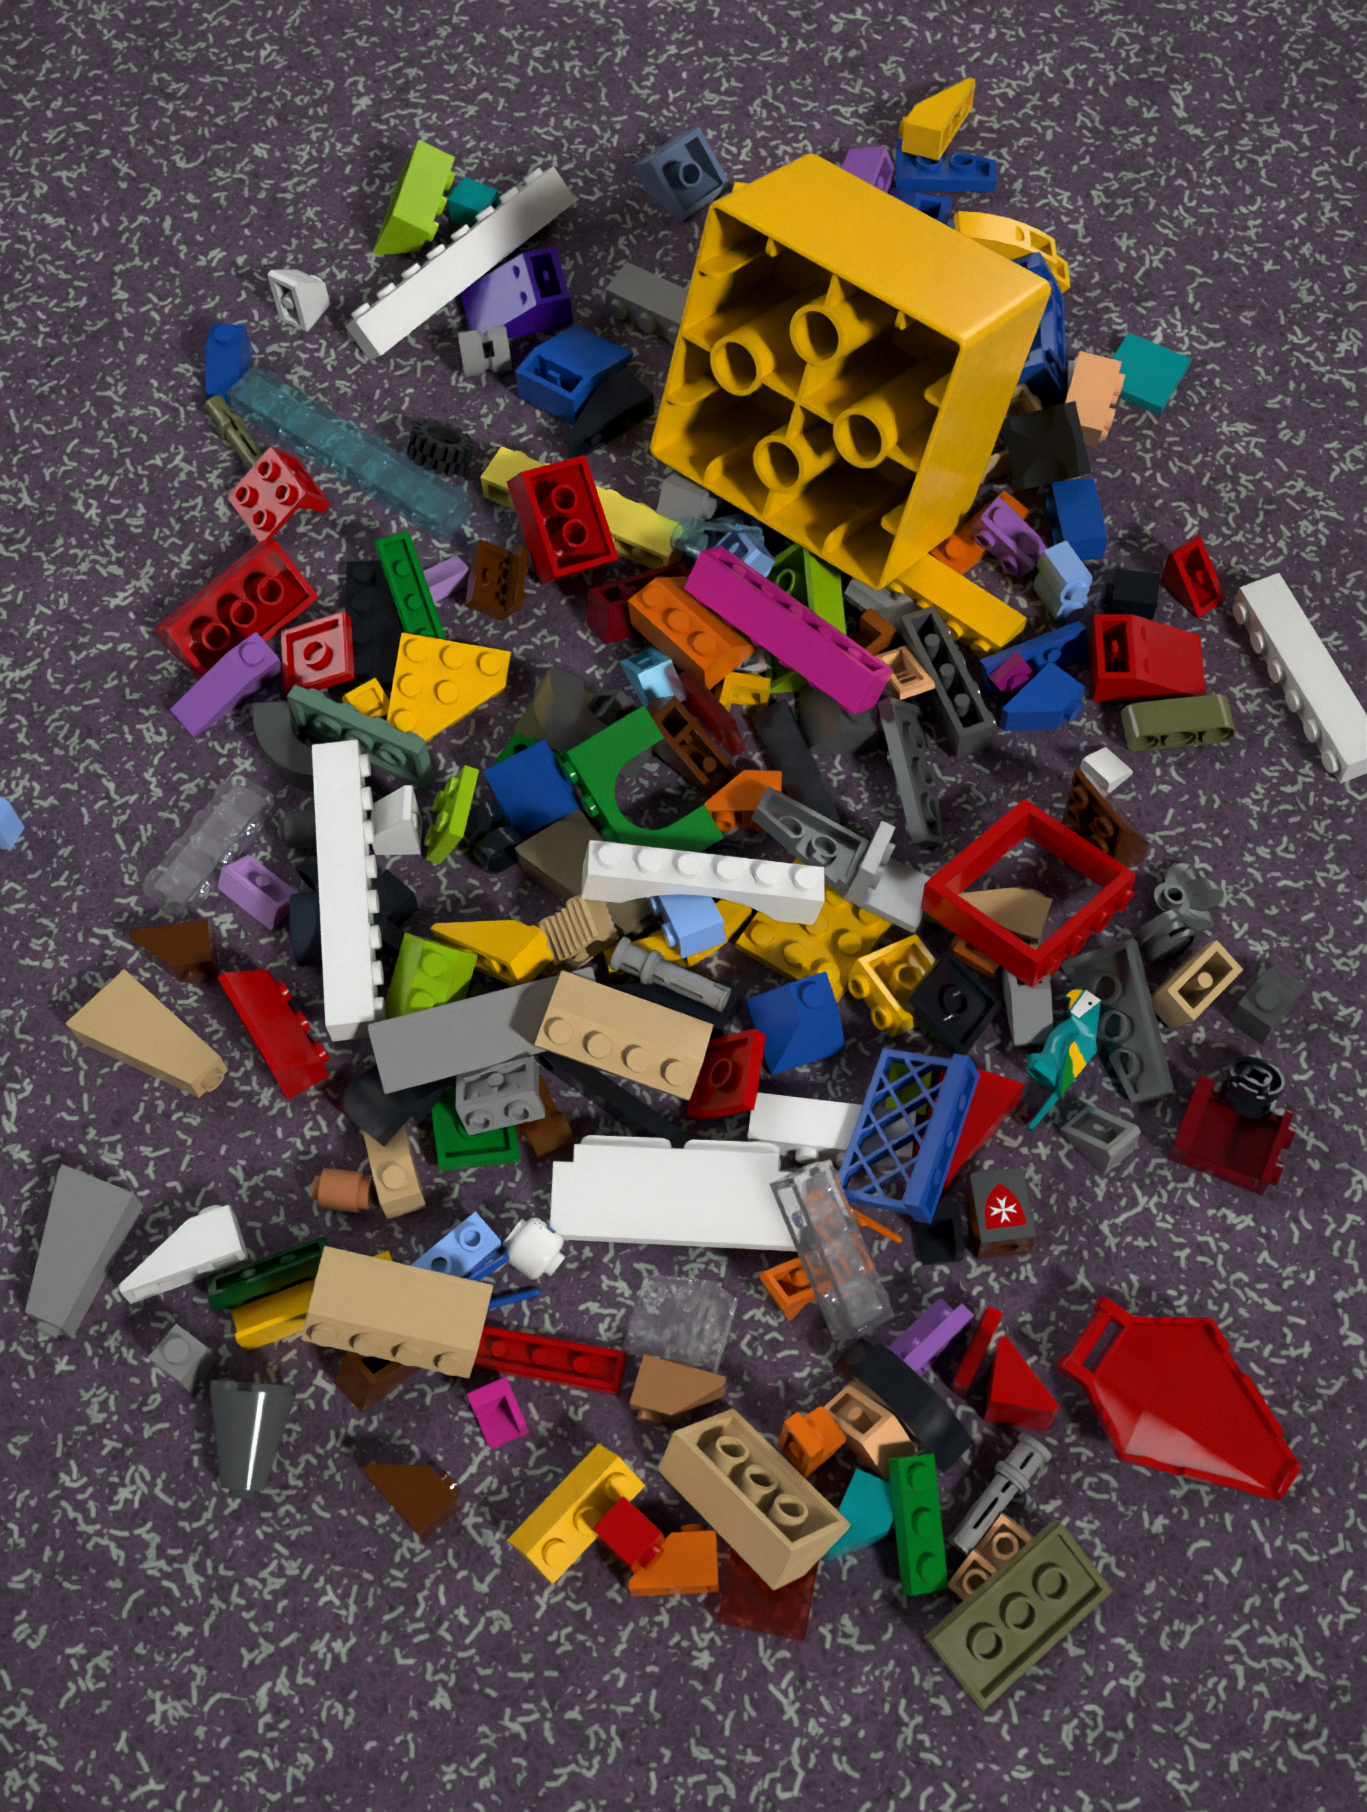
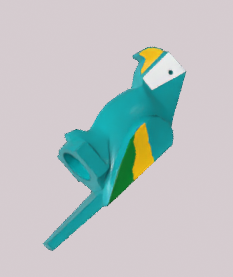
(1066, 1049)

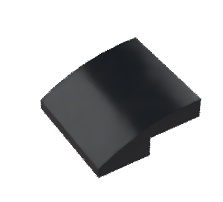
(382, 1113)

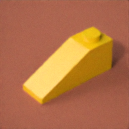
(936, 120)
(504, 947)

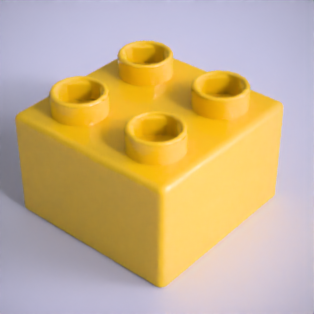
(844, 363)

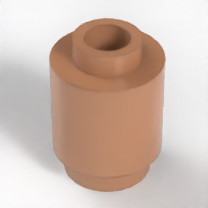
(343, 1190)

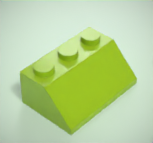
(416, 201)
(428, 976)

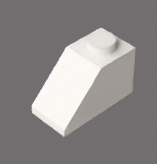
(298, 297)
(397, 823)

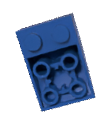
(568, 370)

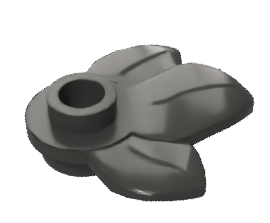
(1189, 895)

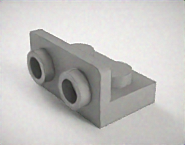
(499, 1096)

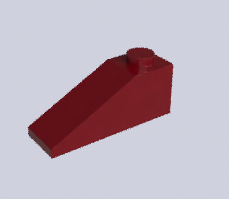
(608, 603)

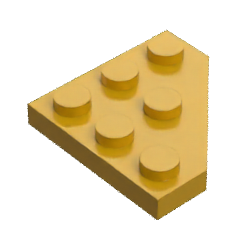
(442, 683)

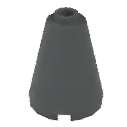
(248, 1432)

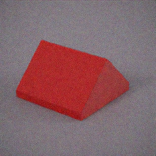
(1016, 1393)

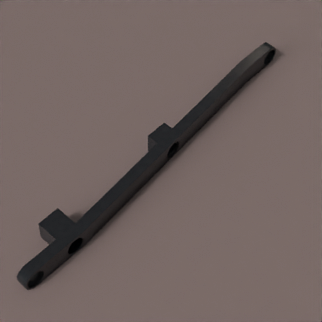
(399, 903)

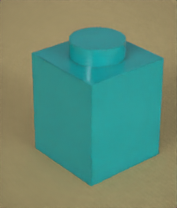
(469, 200)

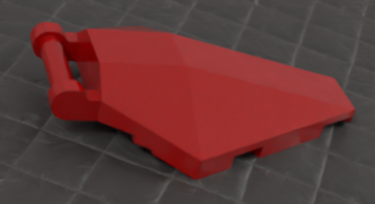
(1180, 1402)

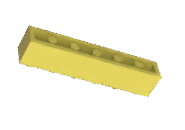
(634, 526)

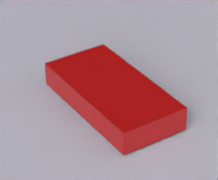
(976, 1351)

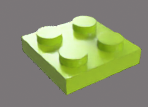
(452, 814)

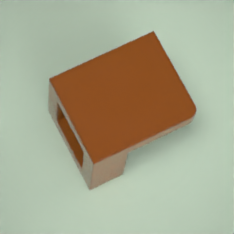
(875, 633)

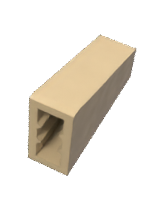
(145, 1034)

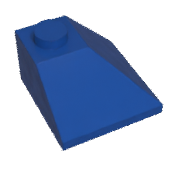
(798, 1023)

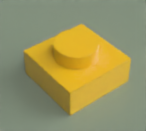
(369, 699)

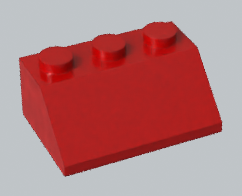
(562, 519)
(276, 1029)

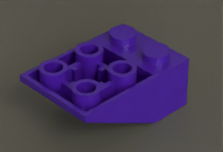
(522, 294)

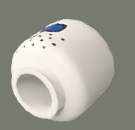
(534, 1248)

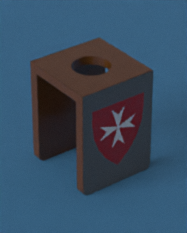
(1000, 1213)

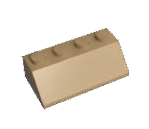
(624, 1035)
(397, 1312)
(752, 1497)

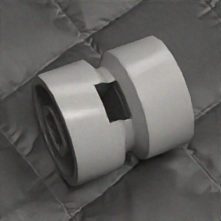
(472, 351)

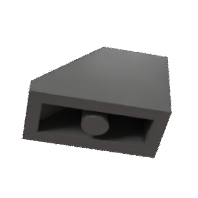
(1267, 1003)

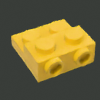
(887, 979)

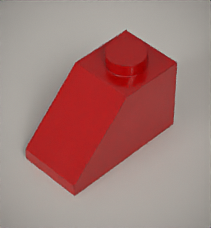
(630, 1537)

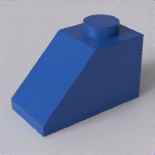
(226, 358)
(1044, 702)

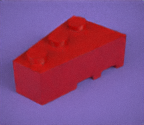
(990, 1105)

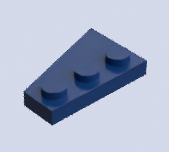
(950, 173)

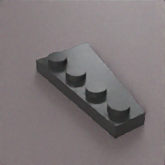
(1125, 1017)

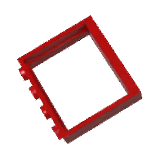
(1029, 965)

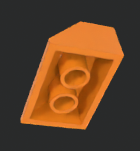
(688, 631)

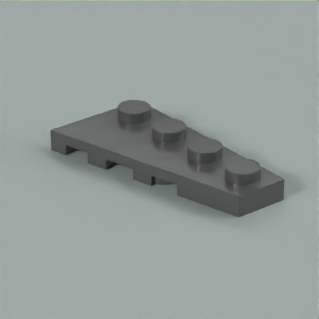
(914, 777)

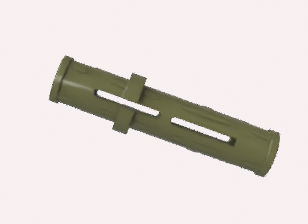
(232, 428)

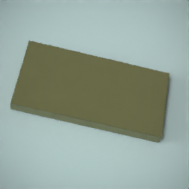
(1018, 1614)

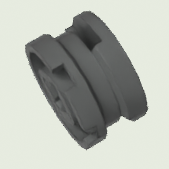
(1165, 938)

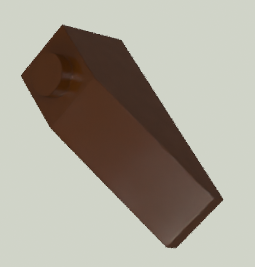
(689, 747)
(369, 1378)

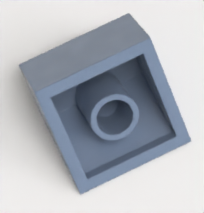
(682, 174)

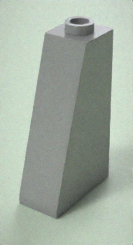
(78, 1246)

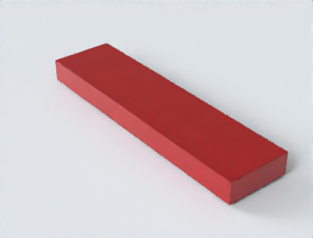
(551, 1360)

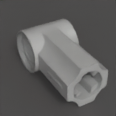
(882, 601)

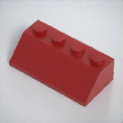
(251, 596)

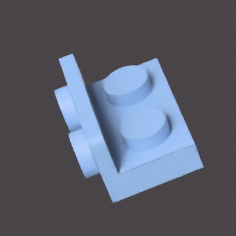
(461, 1248)

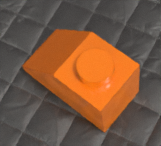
(685, 1566)

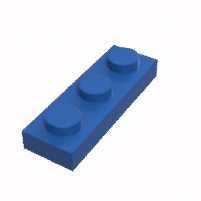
(1058, 646)

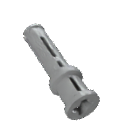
(653, 968)
(1007, 1472)

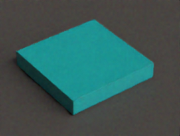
(1149, 372)

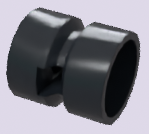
(492, 837)

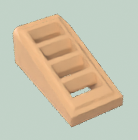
(908, 675)

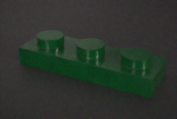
(266, 1275)

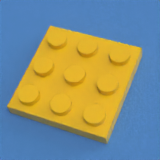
(803, 950)

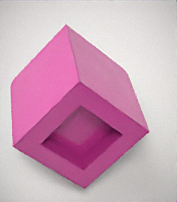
(498, 1413)

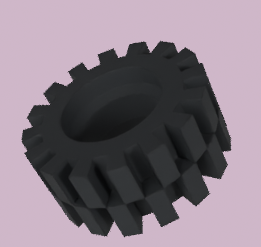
(440, 447)

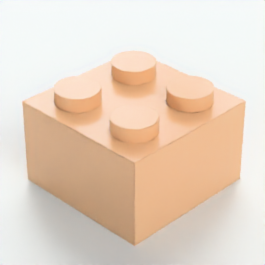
(1094, 387)

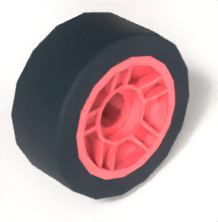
(305, 928)

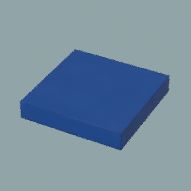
(532, 788)

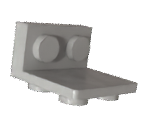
(887, 885)

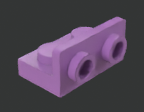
(1008, 538)
(932, 1335)

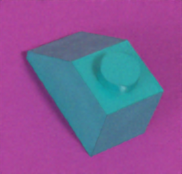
(868, 1510)

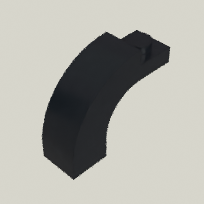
(905, 1394)

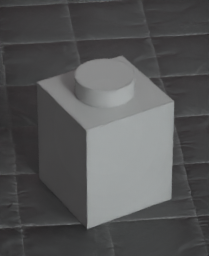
(183, 1358)

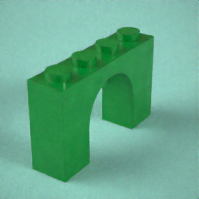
(595, 769)

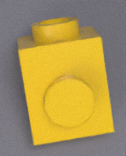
(744, 689)

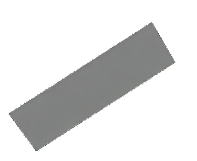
(462, 1034)

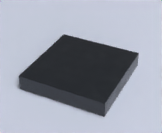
(952, 1004)

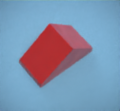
(1192, 578)

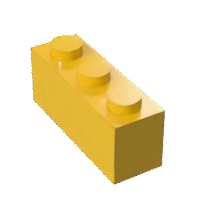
(565, 1519)

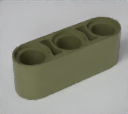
(1177, 722)

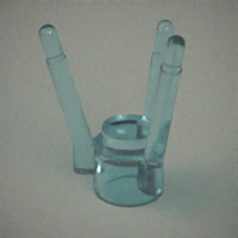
(691, 537)

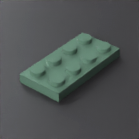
(388, 748)

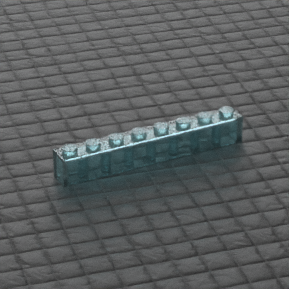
(351, 454)

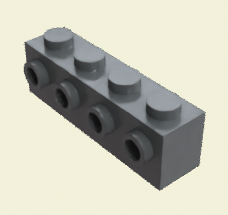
(956, 696)

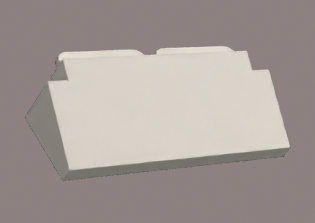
(669, 1195)

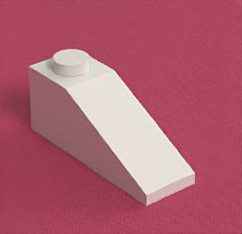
(192, 1252)

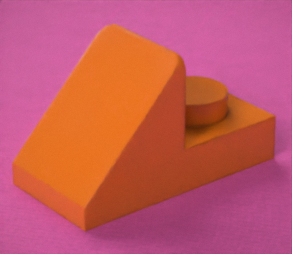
(788, 1287)
(810, 1440)

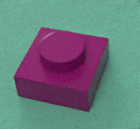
(1012, 676)

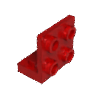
(274, 493)

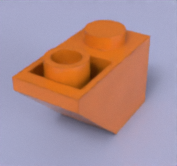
(739, 798)

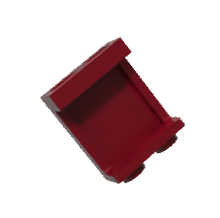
(1229, 1144)

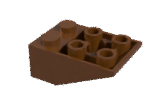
(1102, 822)

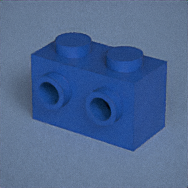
(1076, 517)

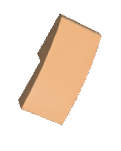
(992, 1552)

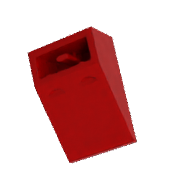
(1143, 660)

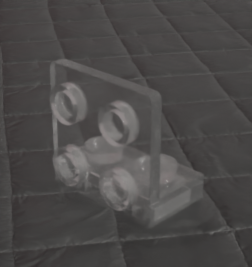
(681, 1321)

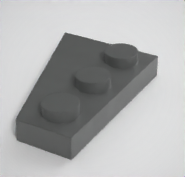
(812, 838)

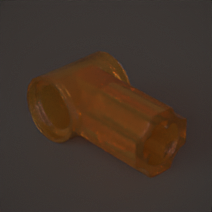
(552, 1132)

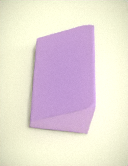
(447, 578)
(256, 890)

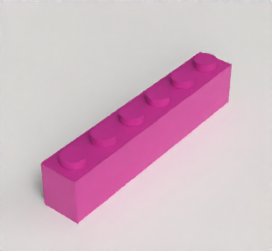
(788, 630)

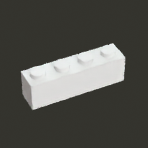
(820, 1129)

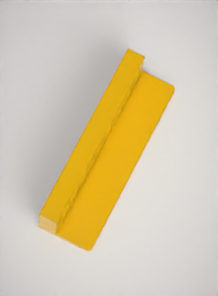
(276, 1314)

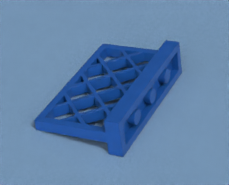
(940, 1131)

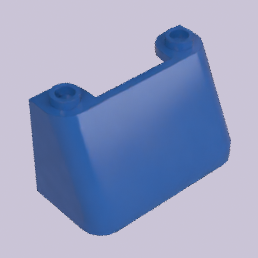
(1046, 362)

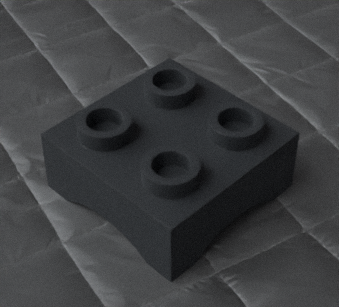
(1045, 446)

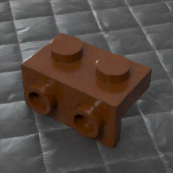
(496, 579)

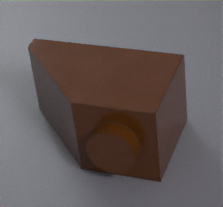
(181, 949)
(417, 1494)

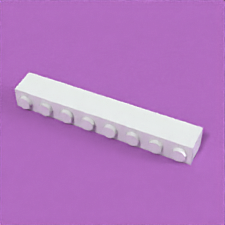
(460, 263)
(346, 891)

